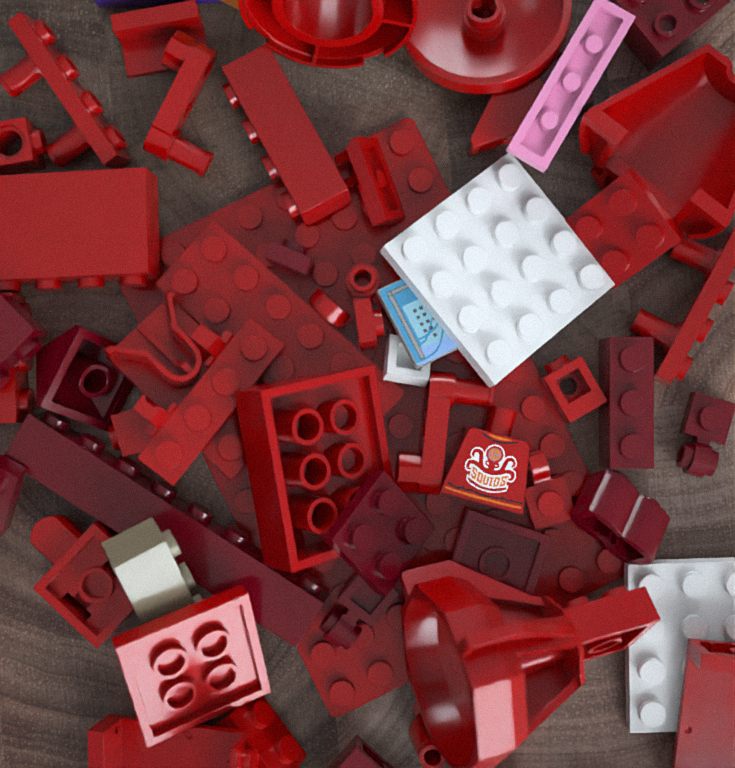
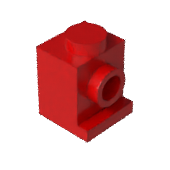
(586, 391)

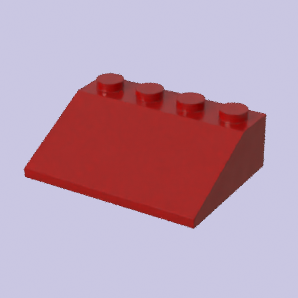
(307, 457)

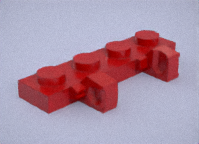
(186, 429)

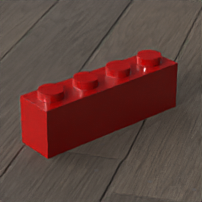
(286, 135)

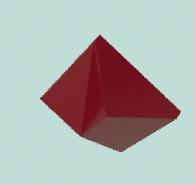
(79, 379)

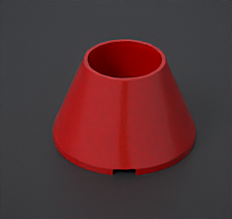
(331, 31)

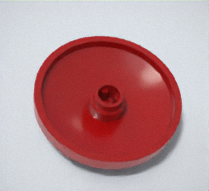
(487, 42)

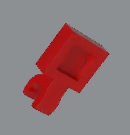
(547, 496)

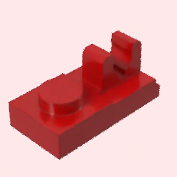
(374, 181)

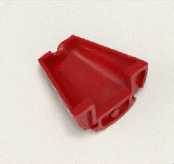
(675, 137)

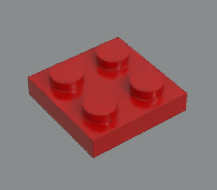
(625, 227)

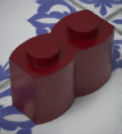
(620, 517)

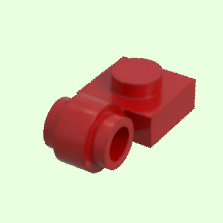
(368, 321)

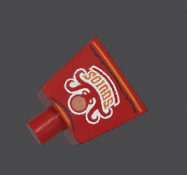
(490, 464)

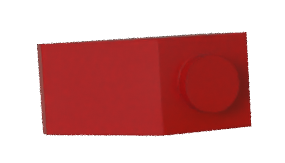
(503, 116)

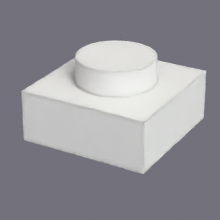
(399, 366)

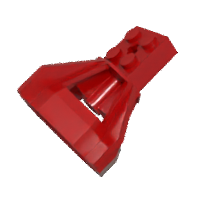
(499, 660)

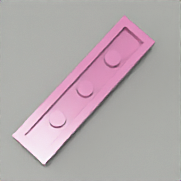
(570, 84)

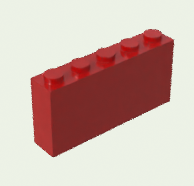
(79, 229)

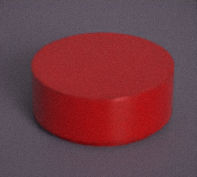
(329, 308)

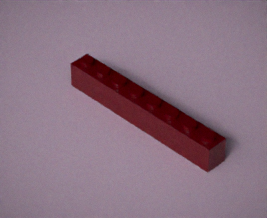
(123, 497)

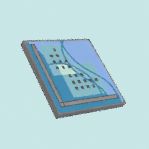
(415, 326)

